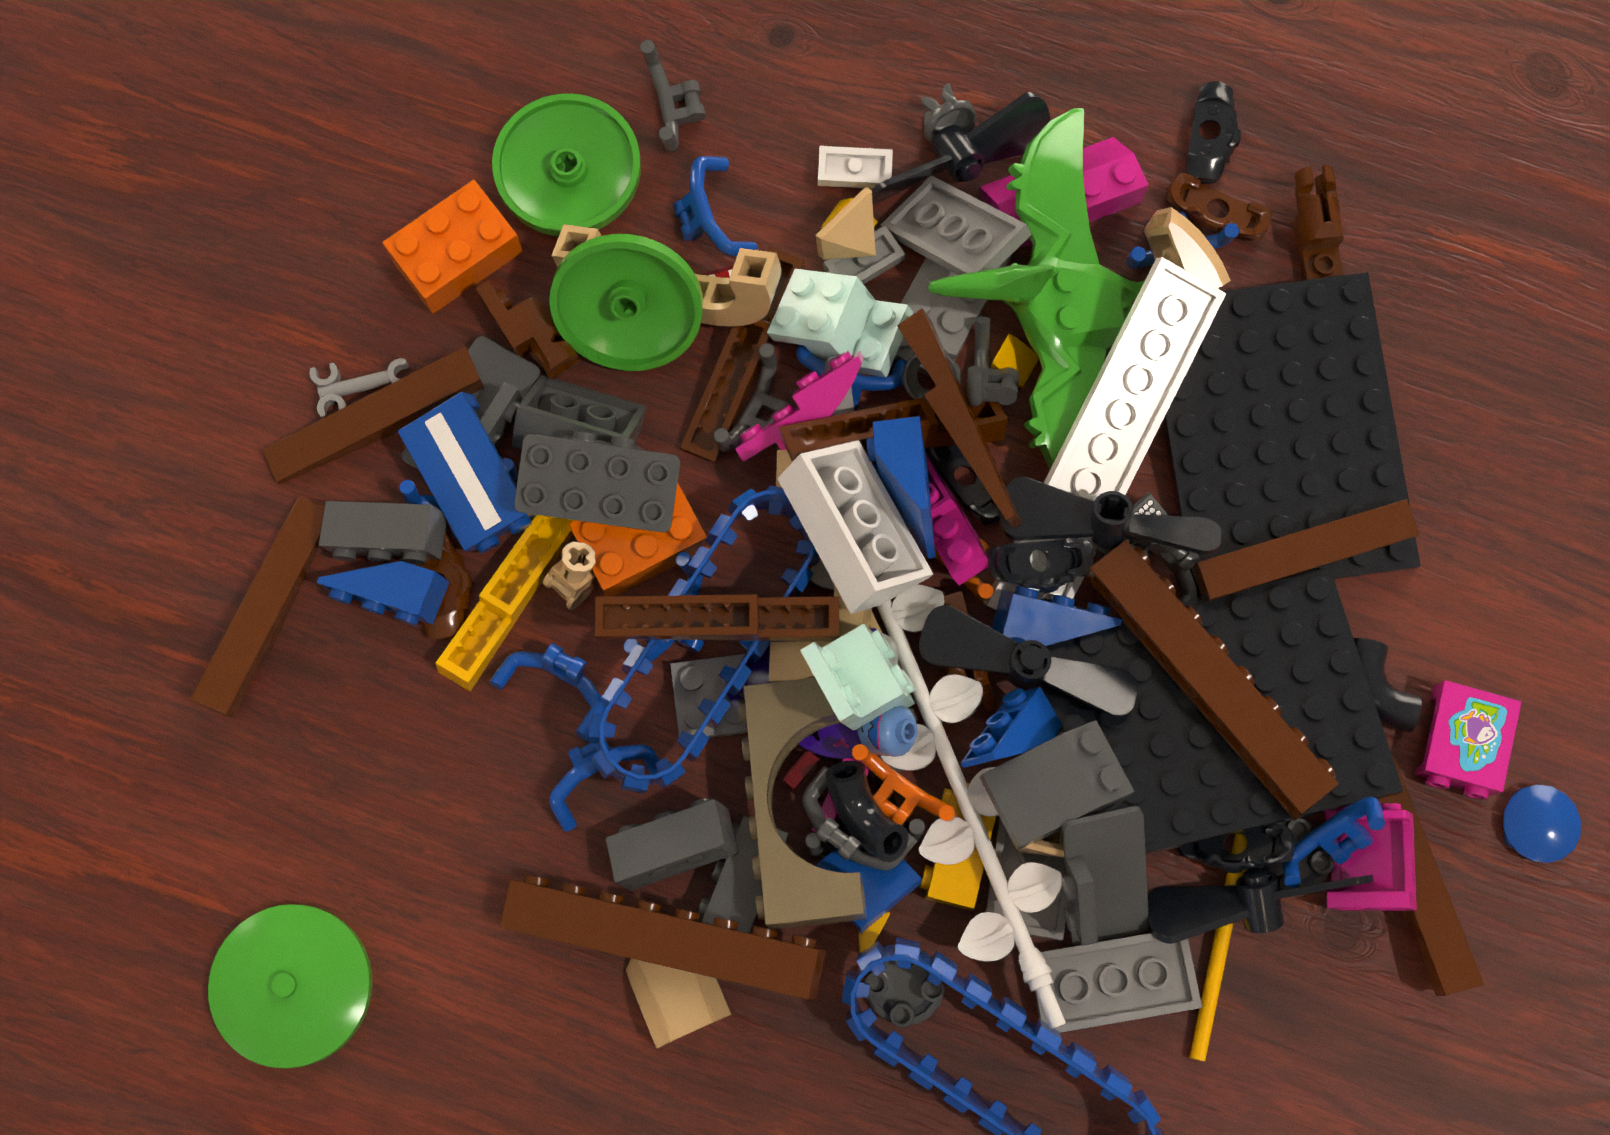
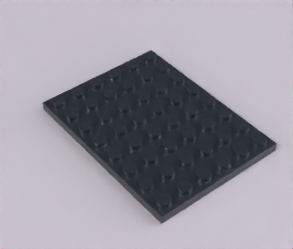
(1289, 420)
(1182, 769)

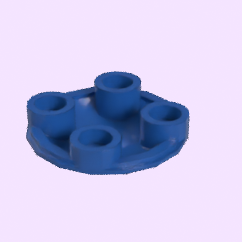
(1541, 823)

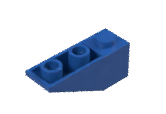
(396, 587)
(1027, 617)
(1017, 727)

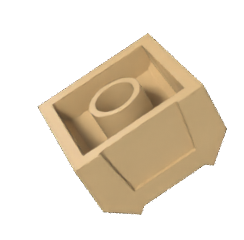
(1185, 246)
(675, 1000)

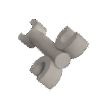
(332, 389)

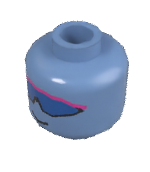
(890, 733)

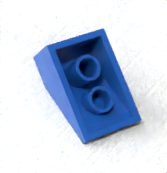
(904, 472)

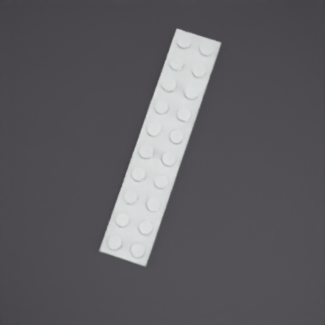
(1130, 394)

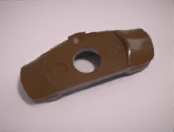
(1193, 199)
(456, 599)

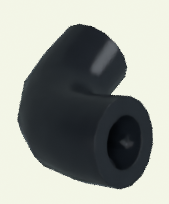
(1395, 707)
(861, 813)

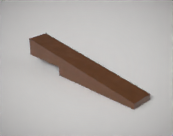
(734, 372)
(954, 411)
(373, 416)
(859, 426)
(1304, 550)
(261, 611)
(718, 618)
(1436, 921)

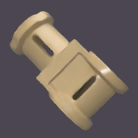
(571, 576)

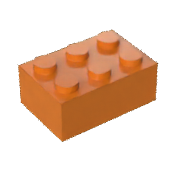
(453, 246)
(635, 555)

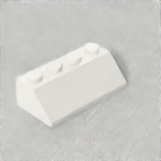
(854, 525)

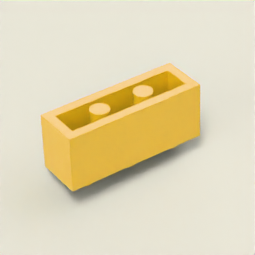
(956, 883)

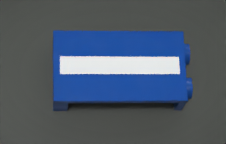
(465, 473)

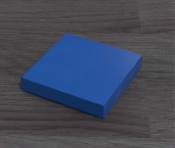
(881, 887)

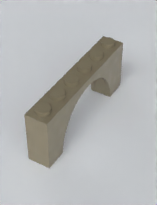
(792, 889)

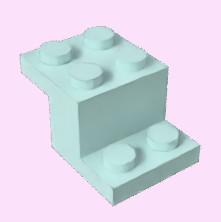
(838, 316)
(859, 676)

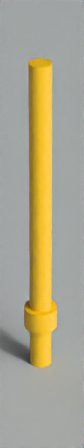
(1214, 972)

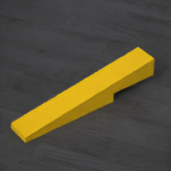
(504, 600)

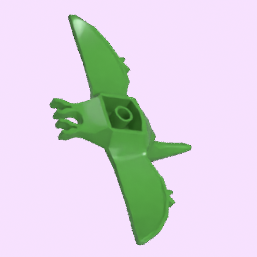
(1063, 294)

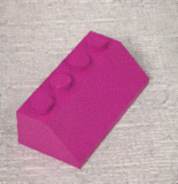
(1110, 183)

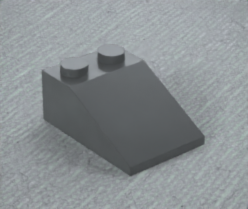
(1057, 783)

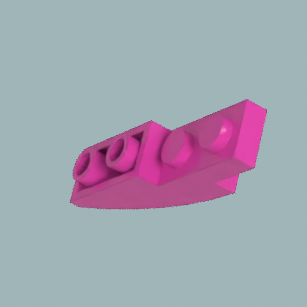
(815, 399)
(952, 531)

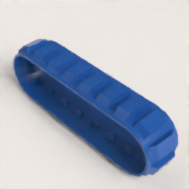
(607, 762)
(1009, 1014)

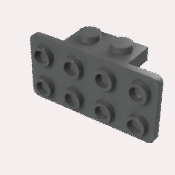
(506, 383)
(597, 481)
(1105, 876)

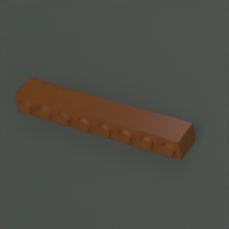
(1212, 680)
(664, 939)

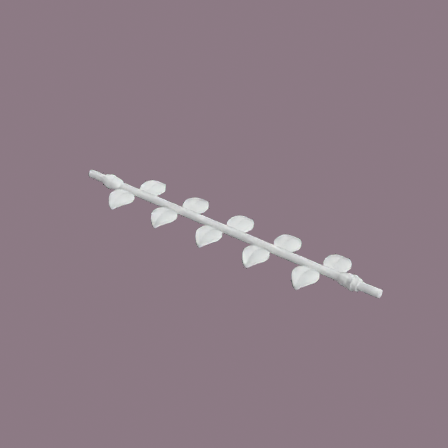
(953, 700)

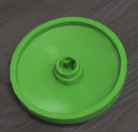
(566, 163)
(626, 302)
(290, 986)

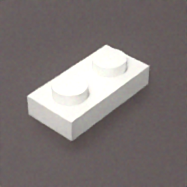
(853, 166)

